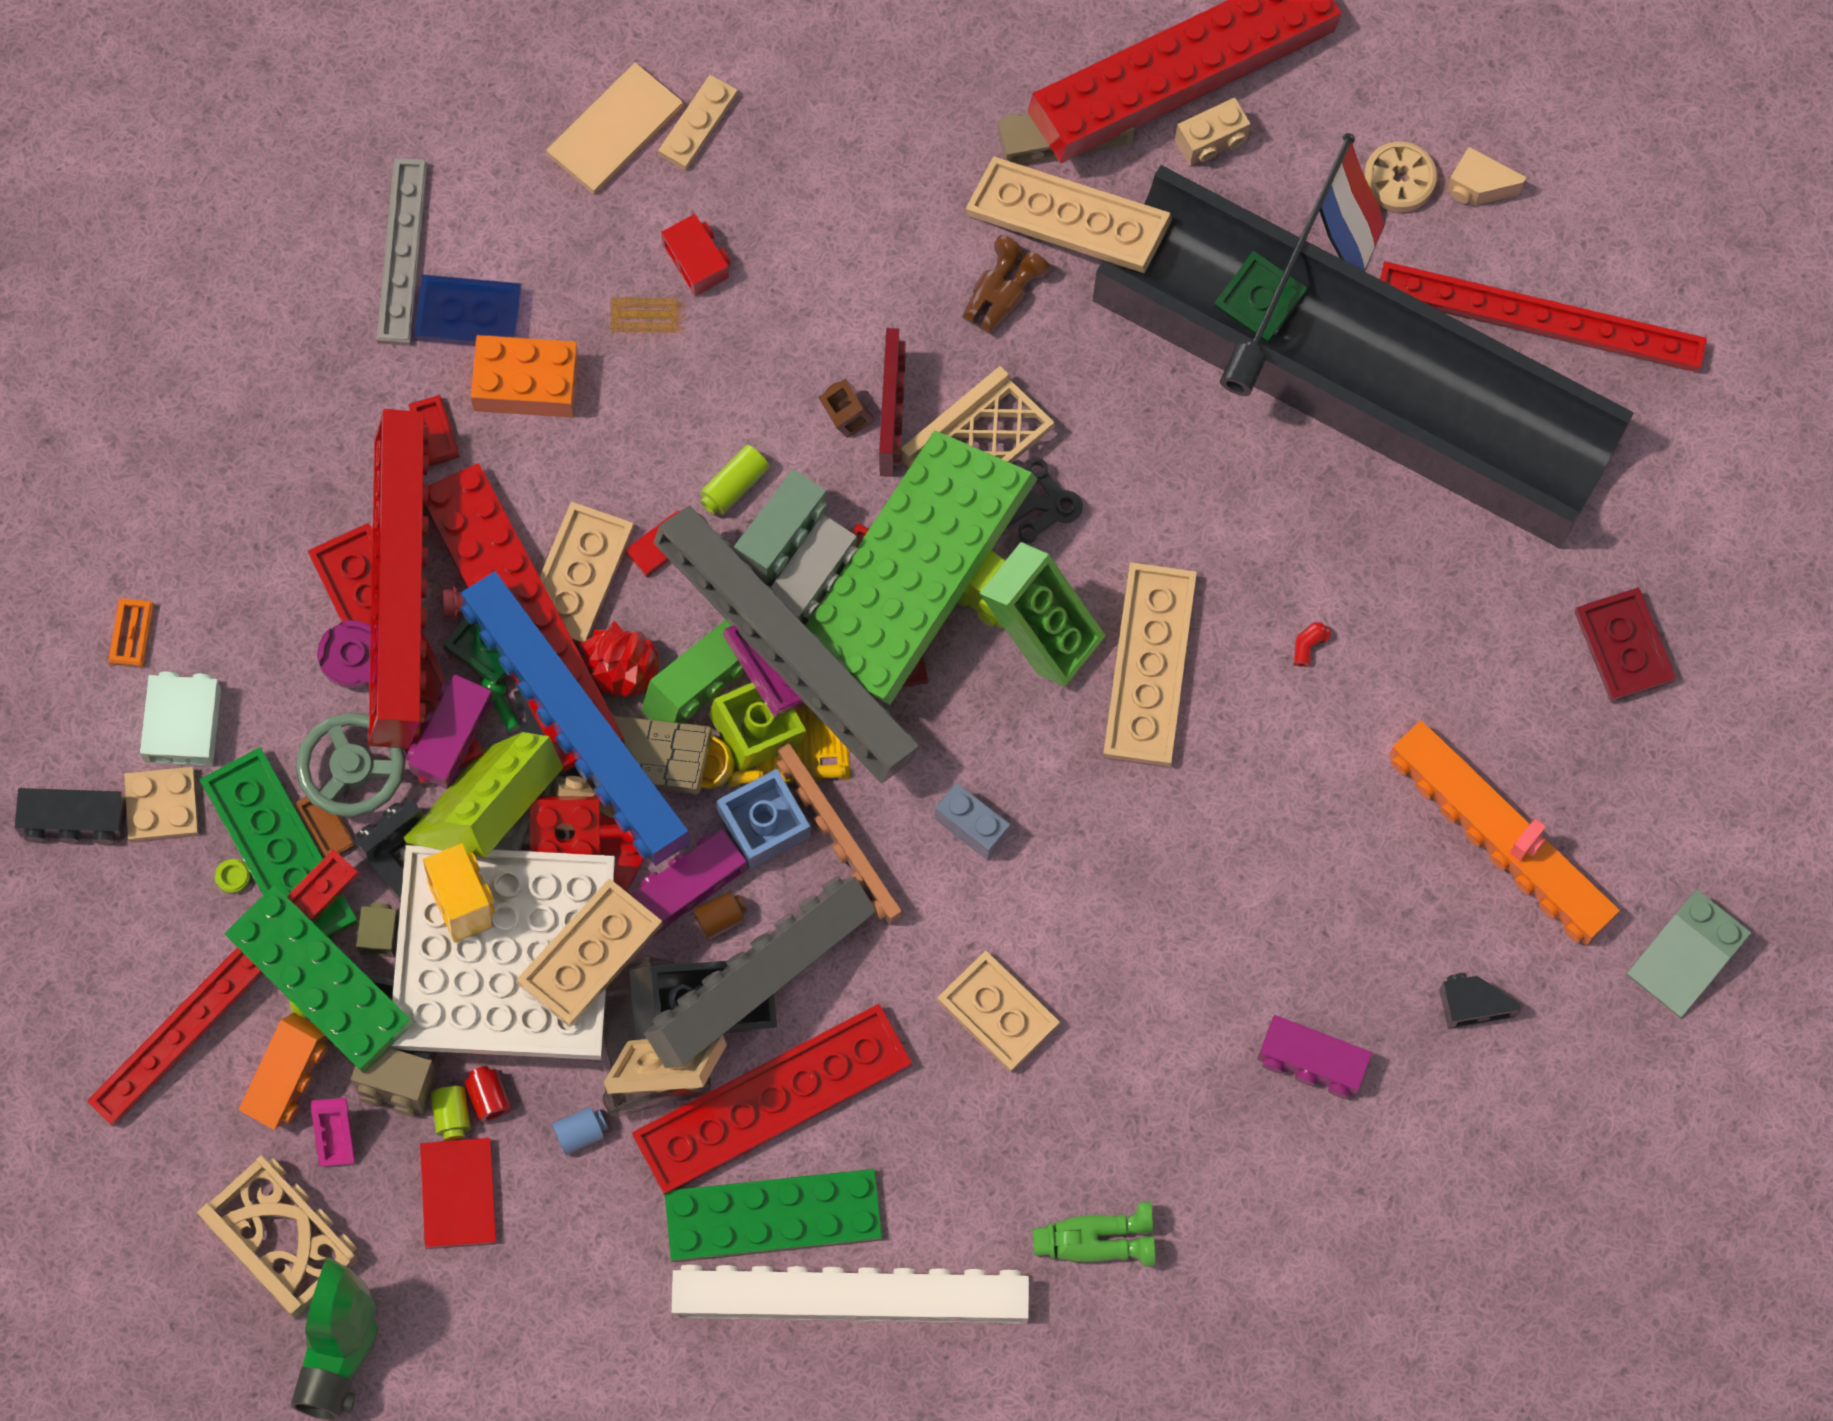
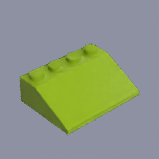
(489, 795)

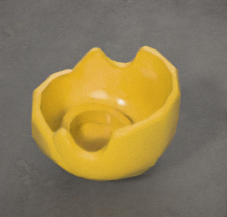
(718, 766)

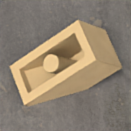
(1483, 180)

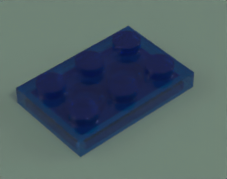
(461, 308)

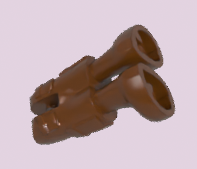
(1002, 294)

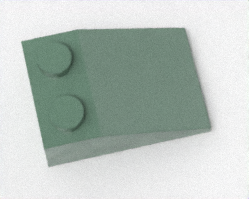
(1688, 953)

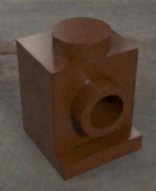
(846, 408)

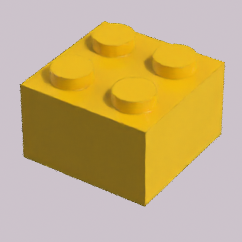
(458, 892)

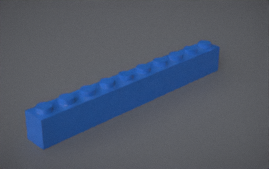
(575, 719)

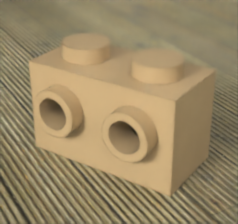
(1212, 132)

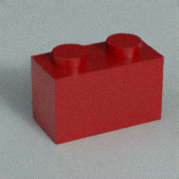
(695, 254)

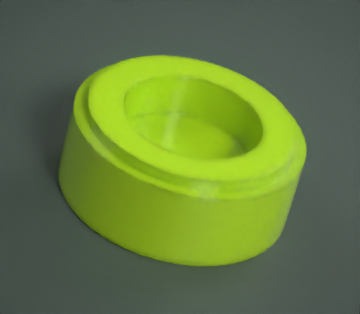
(232, 876)

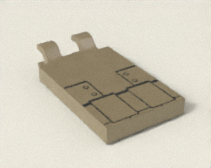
(668, 752)

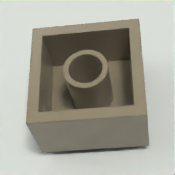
(398, 1081)

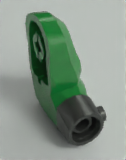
(338, 1340)

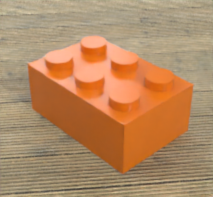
(524, 376)

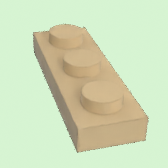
(697, 122)

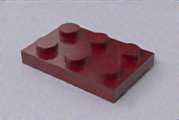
(1625, 644)

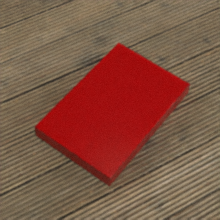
(458, 1193)

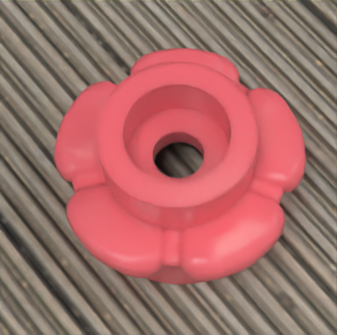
(451, 602)

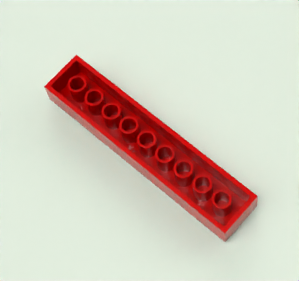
(1174, 69)
(398, 579)

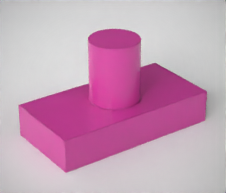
(332, 1132)

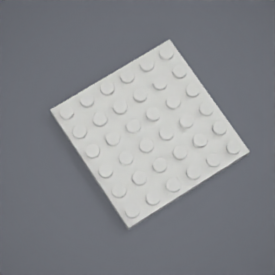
(467, 990)

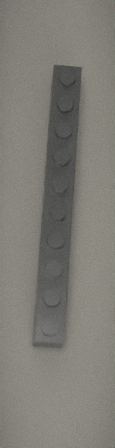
(786, 644)

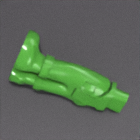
(1077, 1237)

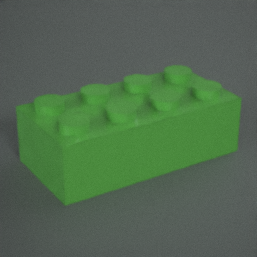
(1042, 614)

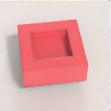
(1529, 841)

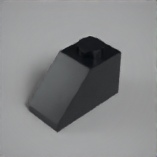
(1474, 1001)

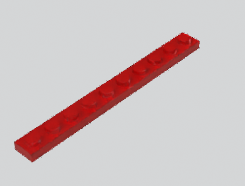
(1548, 317)
(210, 1001)

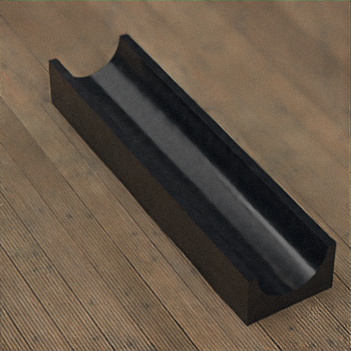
(1377, 364)

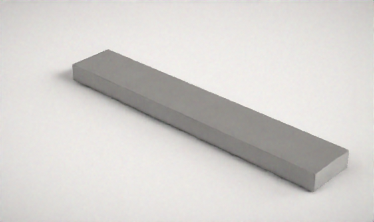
(402, 251)

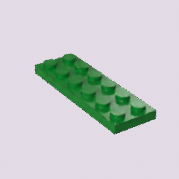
(269, 831)
(319, 979)
(773, 1215)

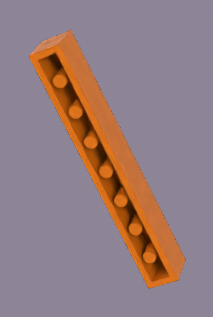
(1497, 827)

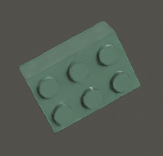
(782, 526)

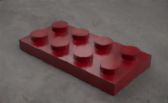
(892, 402)

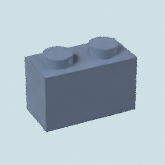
(971, 821)

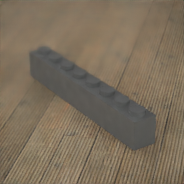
(758, 972)

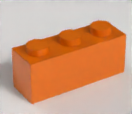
(284, 1072)

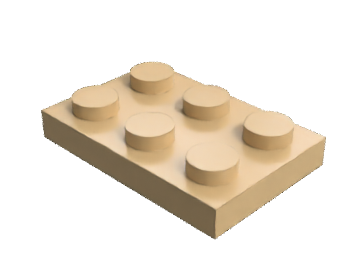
(998, 1011)
(642, 1070)

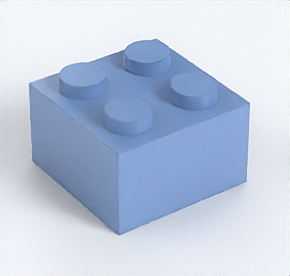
(763, 819)

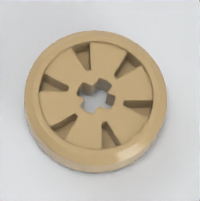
(1399, 158)

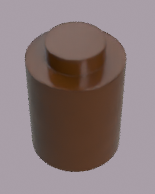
(720, 915)

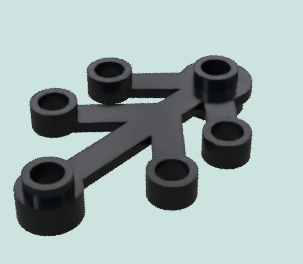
(1050, 504)

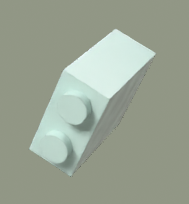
(180, 719)

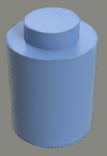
(579, 1129)

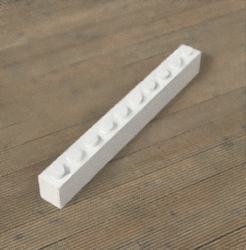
(850, 1296)

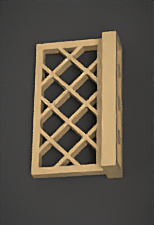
(978, 404)

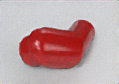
(1305, 640)

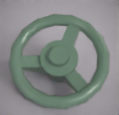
(349, 766)

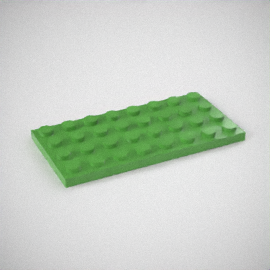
(917, 561)

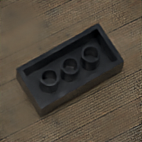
(660, 986)

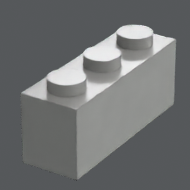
(815, 567)

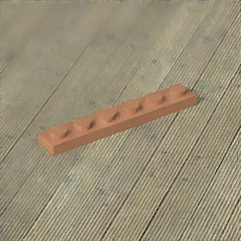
(829, 823)

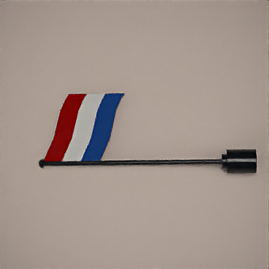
(1353, 227)

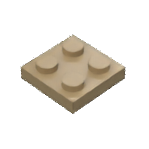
(161, 804)

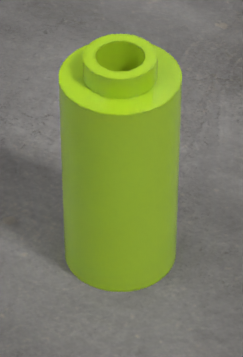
(733, 480)

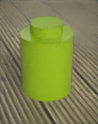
(450, 1112)

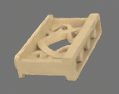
(230, 1228)

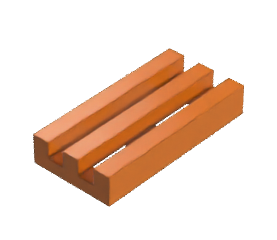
(127, 660)

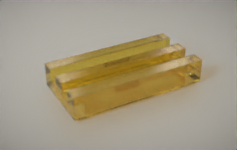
(644, 327)

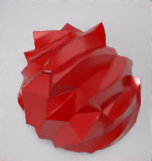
(620, 660)

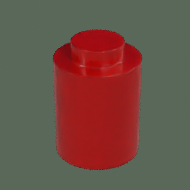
(487, 1093)

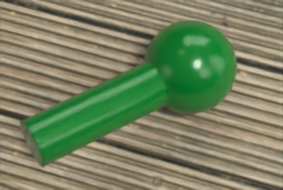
(502, 704)

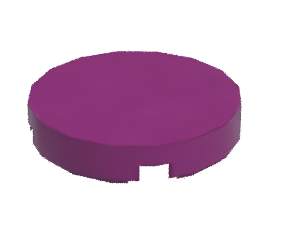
(346, 654)

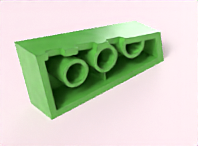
(692, 679)

